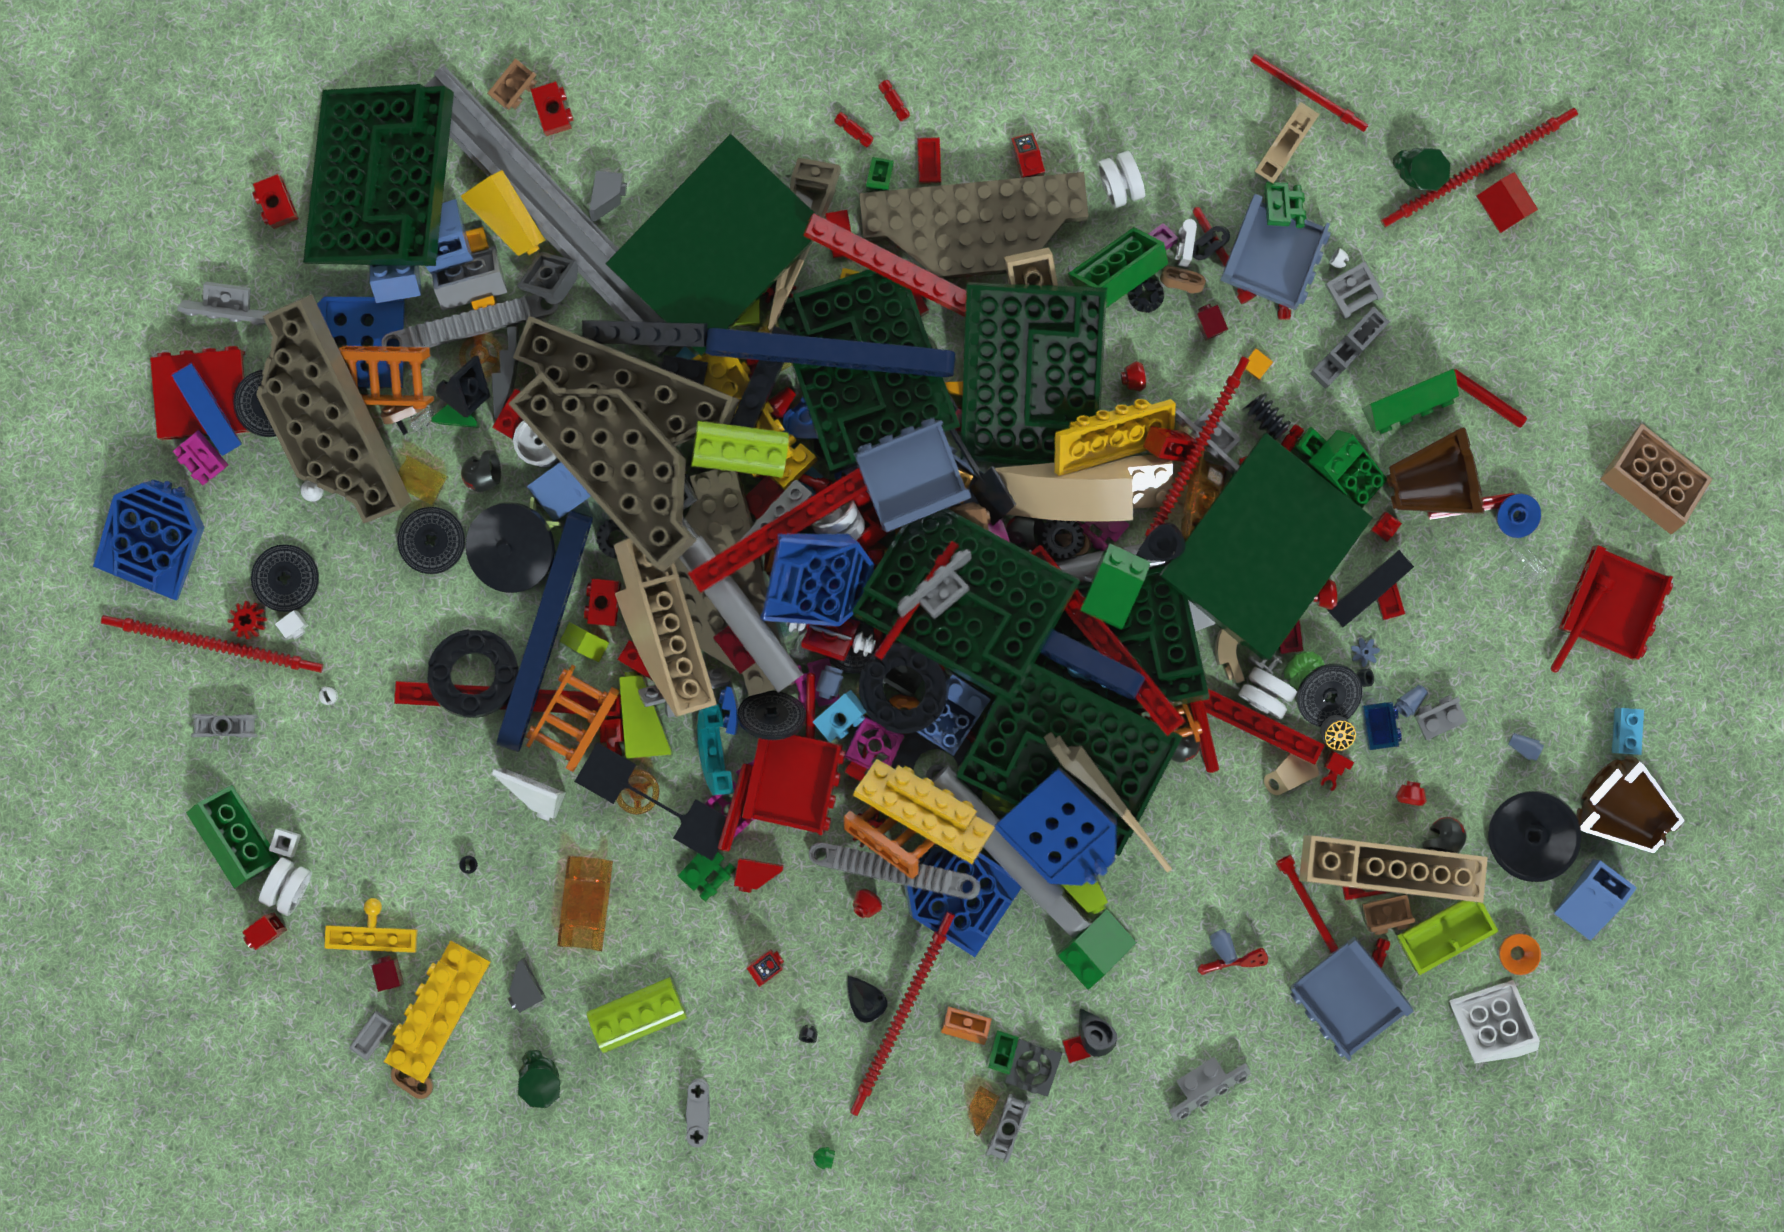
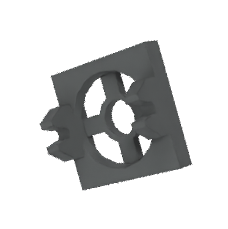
(1041, 1088)

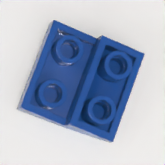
(729, 701)

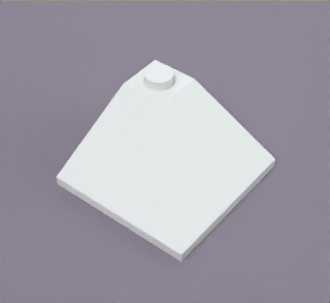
(536, 795)
(1495, 1023)

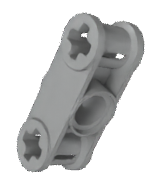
(209, 725)
(697, 1112)
(1006, 1141)

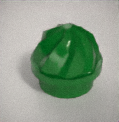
(824, 1157)

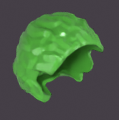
(1301, 666)

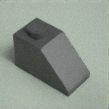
(606, 193)
(524, 988)

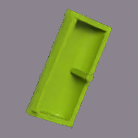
(740, 449)
(1446, 934)
(636, 1015)

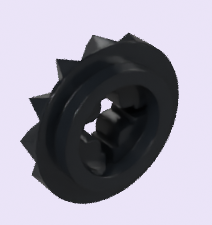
(1143, 304)

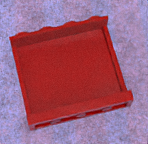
(220, 372)
(1626, 612)
(794, 782)

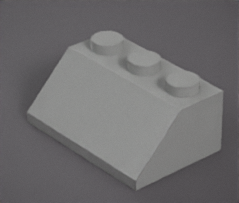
(470, 280)

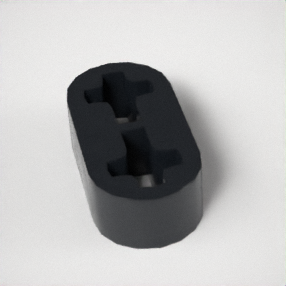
(1213, 246)

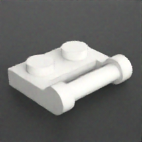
(1185, 249)

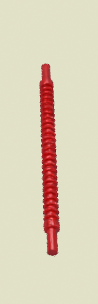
(1552, 125)
(1232, 383)
(129, 625)
(939, 937)

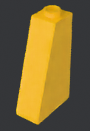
(504, 213)

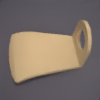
(1290, 774)

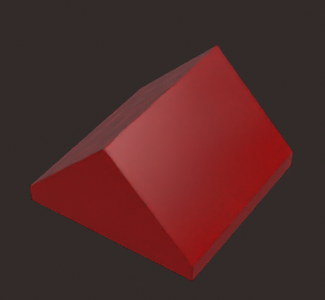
(1507, 202)

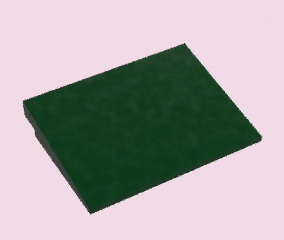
(379, 176)
(715, 241)
(1029, 367)
(858, 404)
(1266, 547)
(992, 628)
(1157, 636)
(1014, 758)

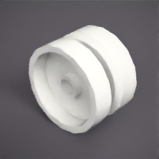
(1121, 179)
(529, 450)
(842, 521)
(1266, 694)
(285, 886)

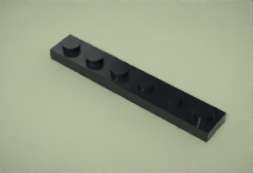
(646, 333)
(758, 390)

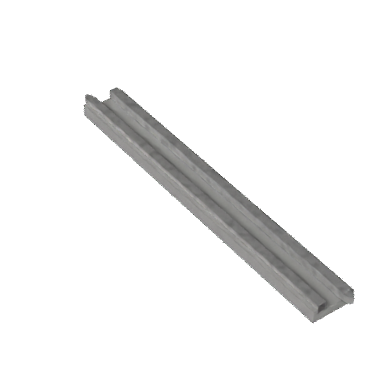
(546, 202)

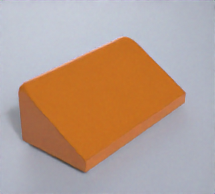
(966, 1025)

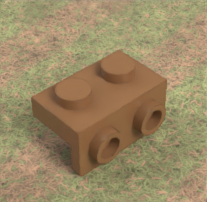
(512, 85)
(1388, 913)

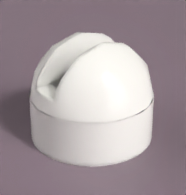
(1338, 258)
(331, 693)

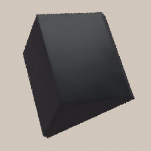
(466, 388)

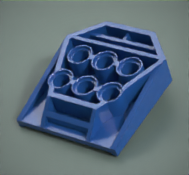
(387, 319)
(170, 511)
(816, 579)
(1078, 860)
(979, 918)

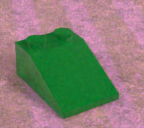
(1115, 586)
(1096, 949)

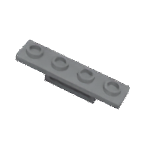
(224, 302)
(1221, 441)
(790, 498)
(940, 590)
(652, 695)
(1204, 1084)

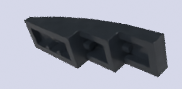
(1371, 588)

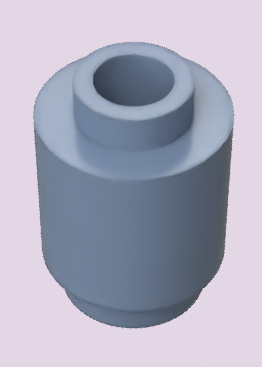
(829, 682)

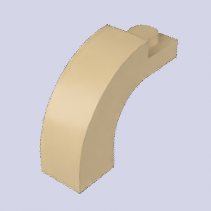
(1287, 142)
(1226, 653)

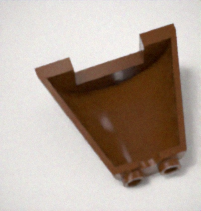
(1438, 478)
(1628, 806)

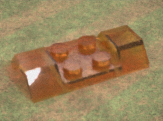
(1202, 490)
(585, 902)

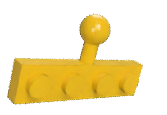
(371, 937)

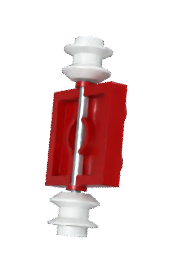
(834, 640)

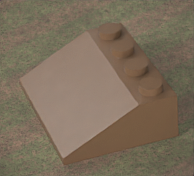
(1656, 479)

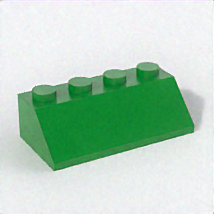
(1122, 264)
(1412, 401)
(232, 836)

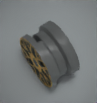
(1337, 732)

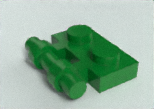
(1278, 204)
(700, 868)

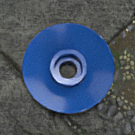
(1525, 522)

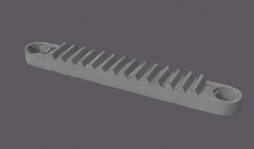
(471, 323)
(876, 867)

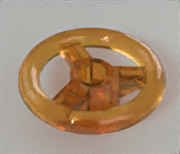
(480, 348)
(638, 809)

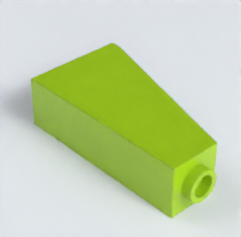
(642, 725)
(1088, 895)

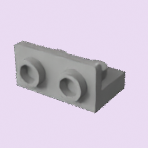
(1441, 717)

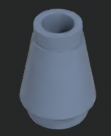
(1410, 702)
(1526, 746)
(1223, 945)

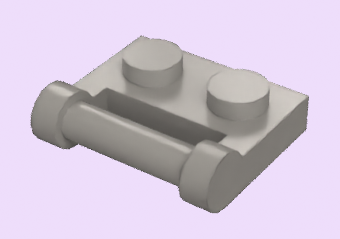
(1350, 283)

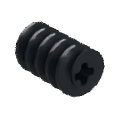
(1267, 416)

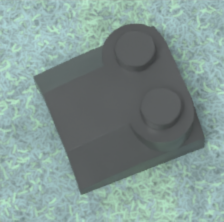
(550, 277)

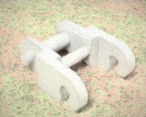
(1261, 665)

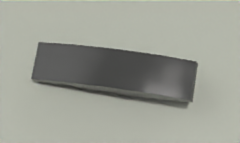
(1349, 347)
(504, 382)

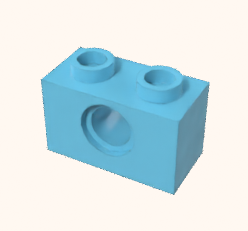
(829, 723)
(1628, 731)

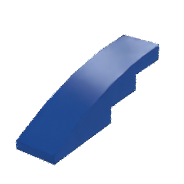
(206, 409)

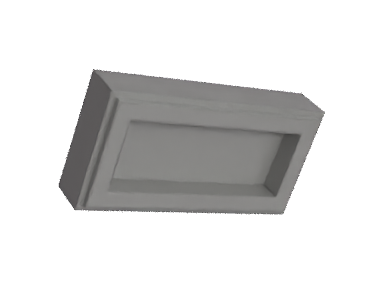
(371, 1035)

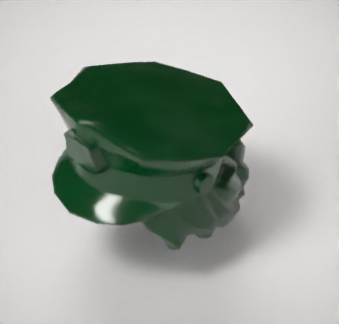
(1423, 168)
(538, 1080)

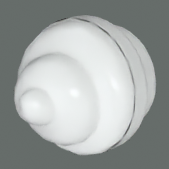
(311, 492)

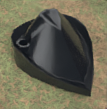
(1162, 543)
(865, 1000)
(1096, 1034)

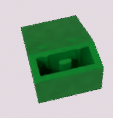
(1348, 468)

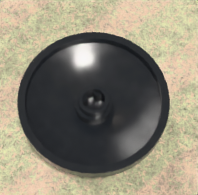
(510, 547)
(1535, 836)

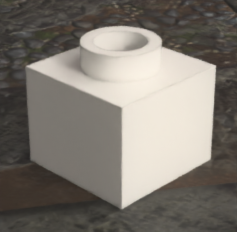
(292, 625)
(277, 842)

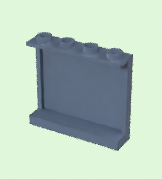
(1274, 259)
(911, 474)
(1350, 998)

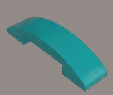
(711, 751)

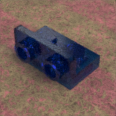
(1381, 725)

